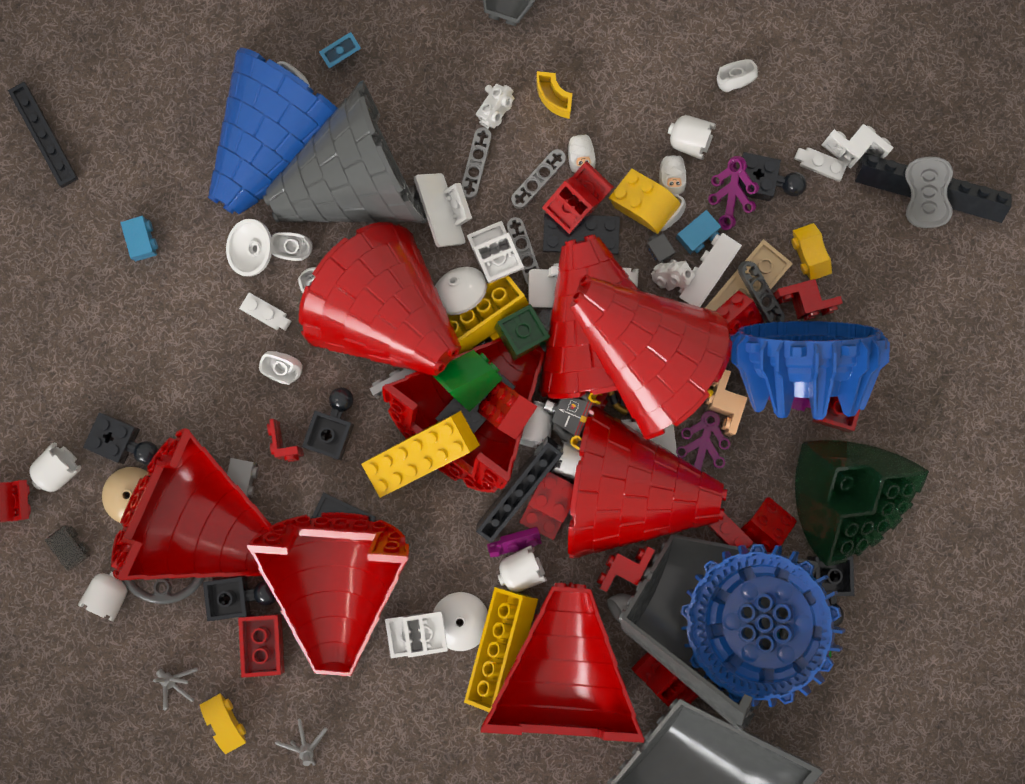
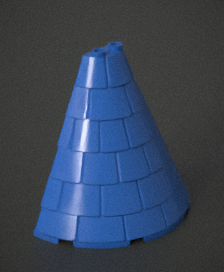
(263, 128)

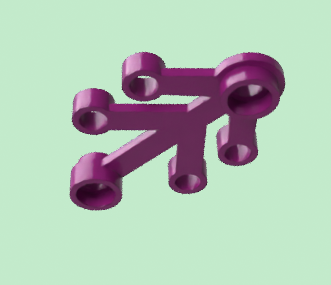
(734, 190)
(704, 442)

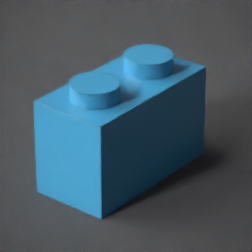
(340, 50)
(698, 232)
(139, 238)

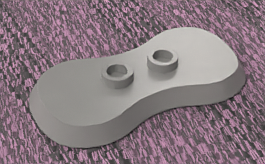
(928, 185)

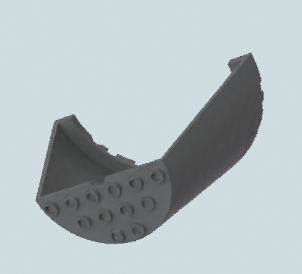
(656, 619)
(706, 749)

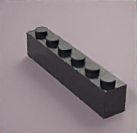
(519, 489)

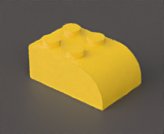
(644, 201)

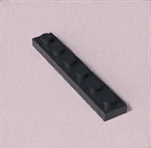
(43, 134)

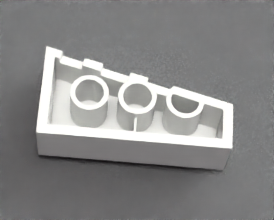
(710, 270)

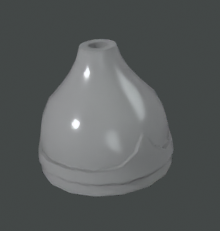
(617, 603)

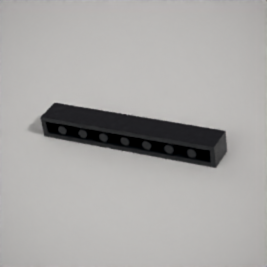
(961, 194)

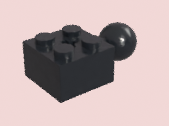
(768, 169)
(340, 400)
(123, 442)
(841, 580)
(239, 597)

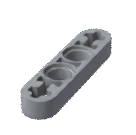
(476, 163)
(538, 179)
(527, 251)

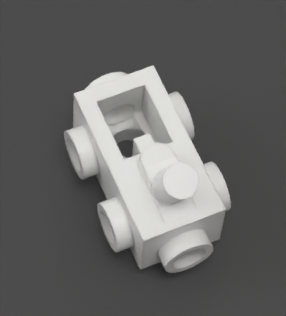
(495, 105)
(672, 275)

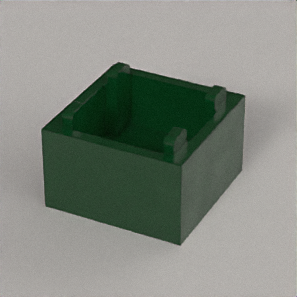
(522, 332)

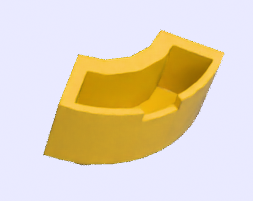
(553, 95)
(811, 251)
(228, 731)

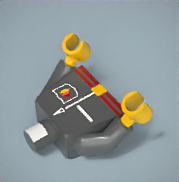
(570, 416)

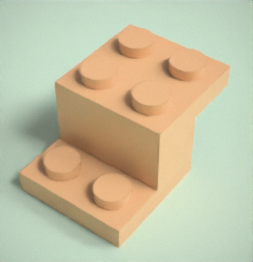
(727, 404)

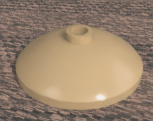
(116, 486)

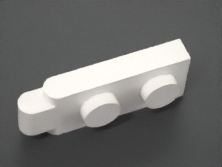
(821, 163)
(265, 312)

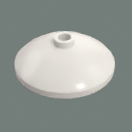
(249, 247)
(461, 289)
(471, 611)

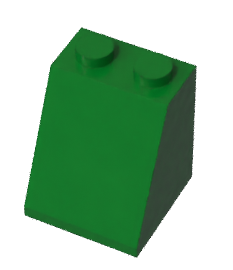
(469, 378)

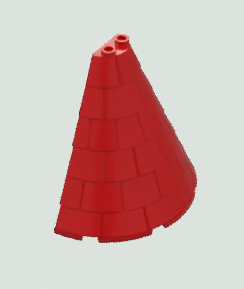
(379, 303)
(653, 349)
(569, 359)
(421, 398)
(634, 490)
(186, 519)
(331, 581)
(565, 676)

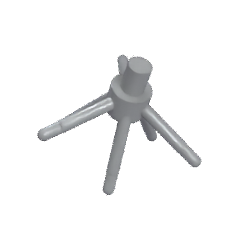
(168, 681)
(305, 750)

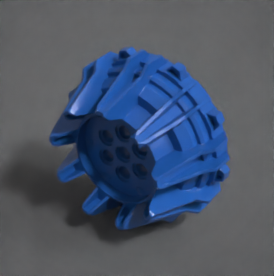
(809, 362)
(719, 624)

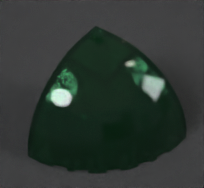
(852, 495)

